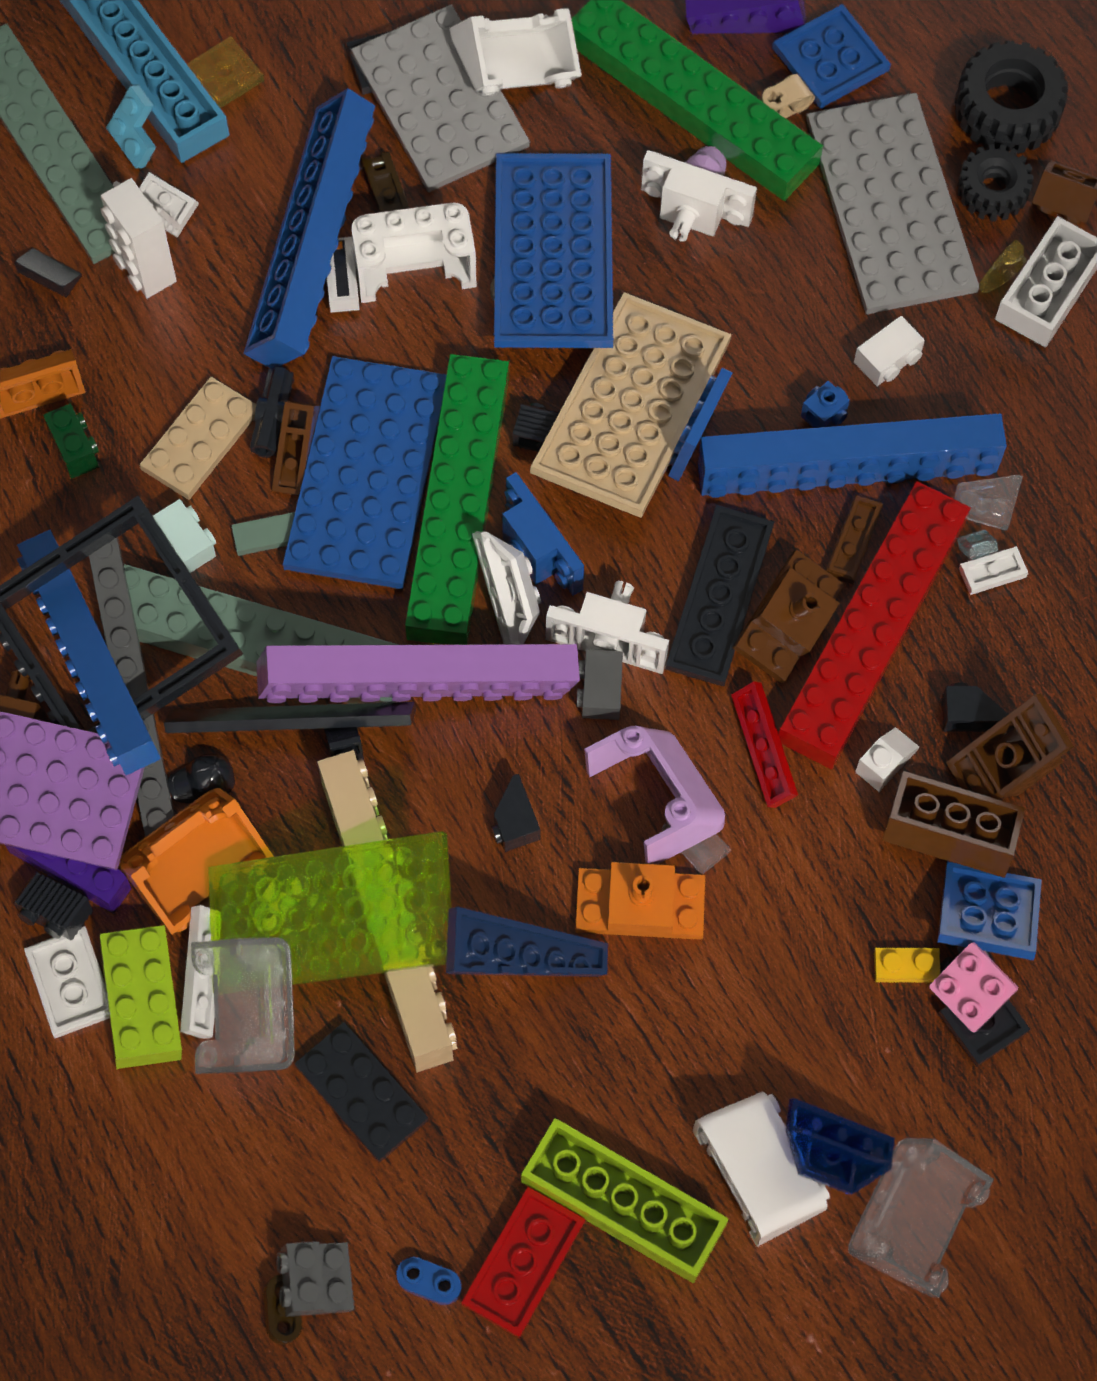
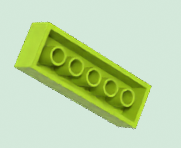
(624, 1200)

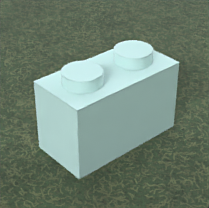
(185, 534)

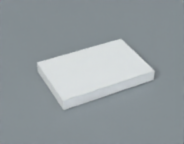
(69, 982)

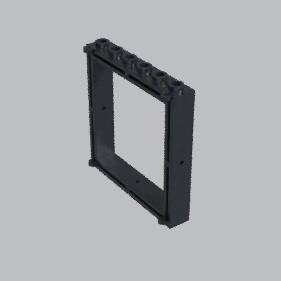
(75, 551)

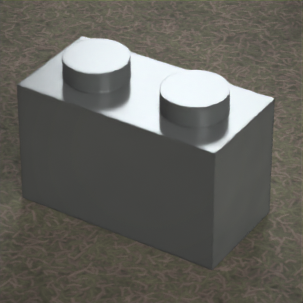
(601, 684)

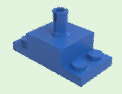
(534, 533)

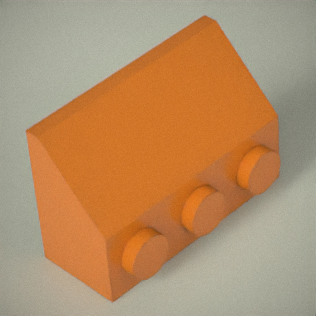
(39, 383)

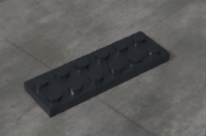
(719, 595)

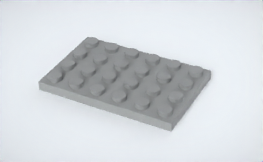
(432, 102)

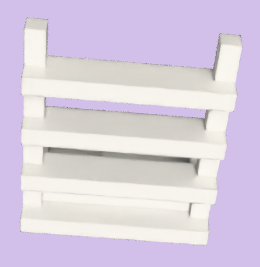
(169, 203)

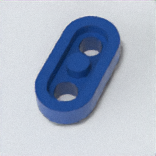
(427, 1283)

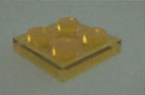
(226, 72)

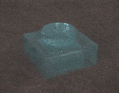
(978, 544)

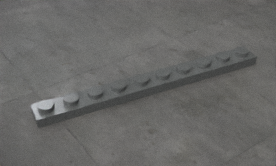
(125, 649)

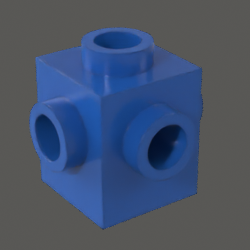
(825, 406)

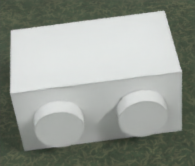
(889, 351)

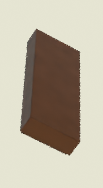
(854, 538)

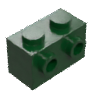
(71, 441)

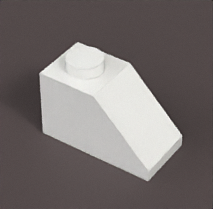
(886, 758)

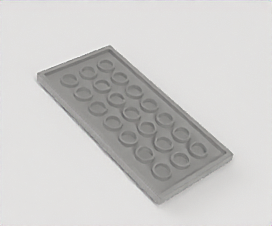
(892, 204)

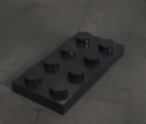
(361, 1092)

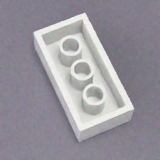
(138, 238)
(1050, 282)

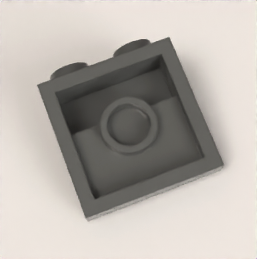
(315, 1278)

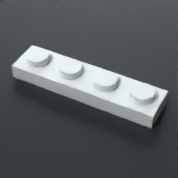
(198, 989)

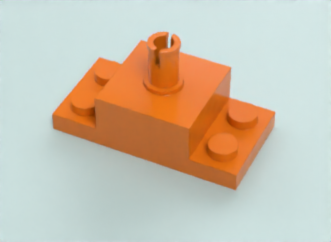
(640, 901)

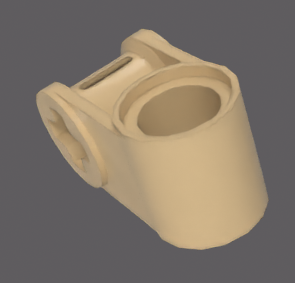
(788, 96)

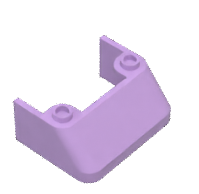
(695, 810)

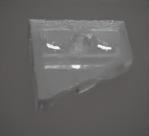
(990, 499)

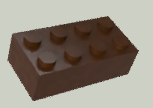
(954, 824)

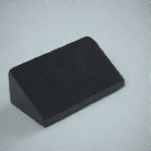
(47, 272)

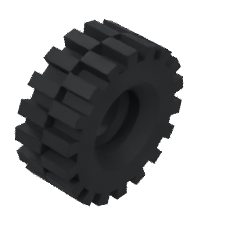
(998, 165)

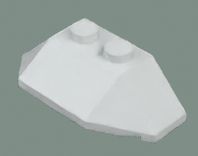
(509, 587)

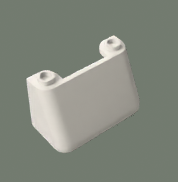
(517, 51)
(759, 1166)

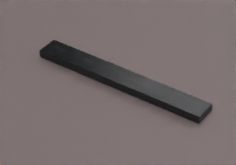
(290, 717)

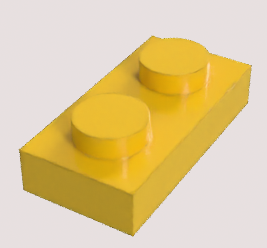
(906, 964)

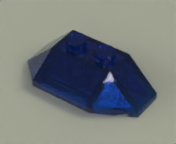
(836, 1148)

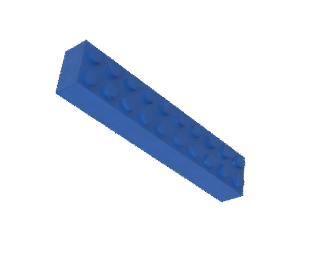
(310, 230)
(851, 455)

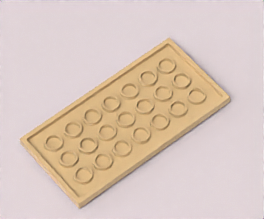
(631, 405)

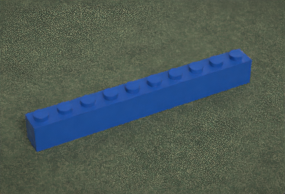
(91, 662)

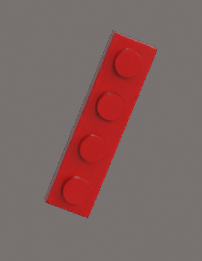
(764, 744)

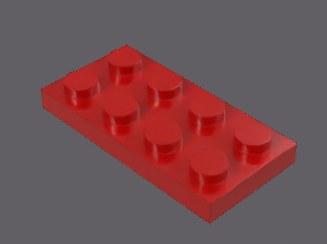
(523, 1262)

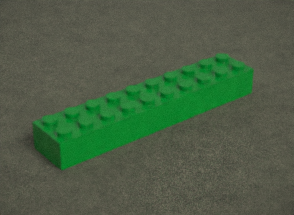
(696, 95)
(457, 500)

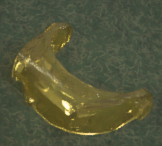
(1004, 267)

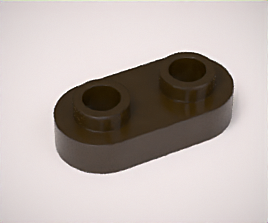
(276, 1313)

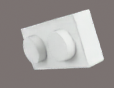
(993, 570)

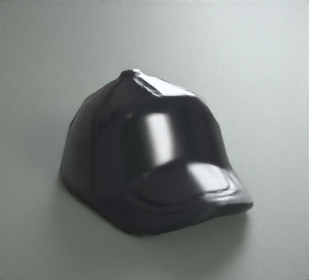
(201, 776)

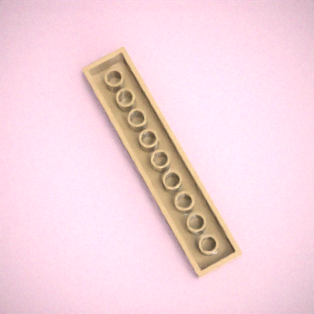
(412, 990)

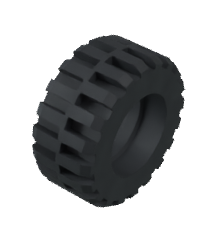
(1016, 67)

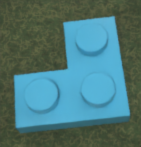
(127, 126)

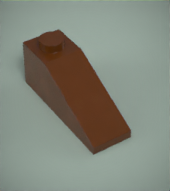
(294, 446)

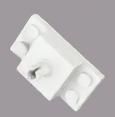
(695, 196)
(609, 627)

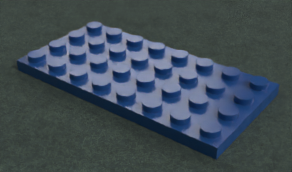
(553, 251)
(366, 473)

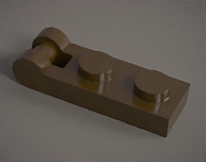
(384, 183)

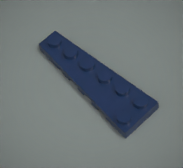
(508, 947)

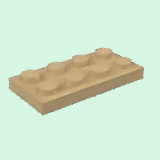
(199, 438)

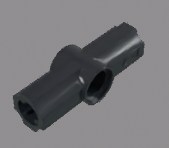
(270, 412)

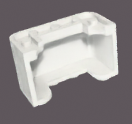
(413, 241)

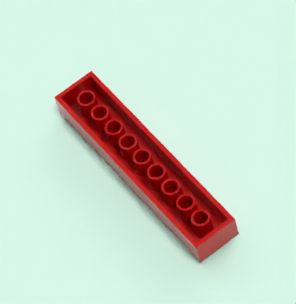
(873, 625)

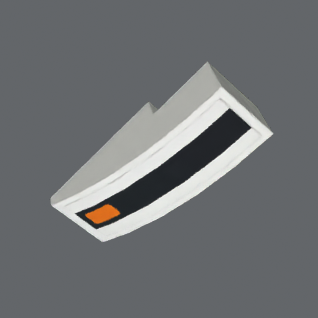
(342, 278)

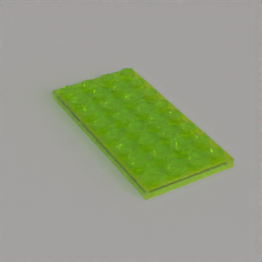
(342, 906)

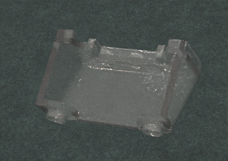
(249, 1004)
(917, 1213)

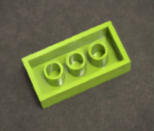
(140, 997)

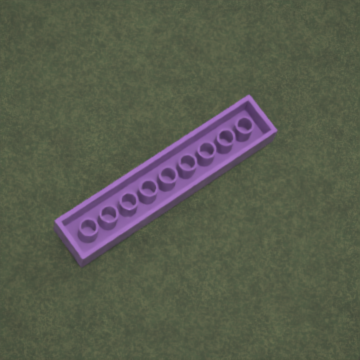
(416, 671)

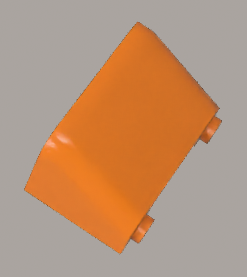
(174, 859)

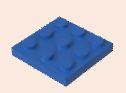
(831, 55)
(698, 423)
(990, 911)

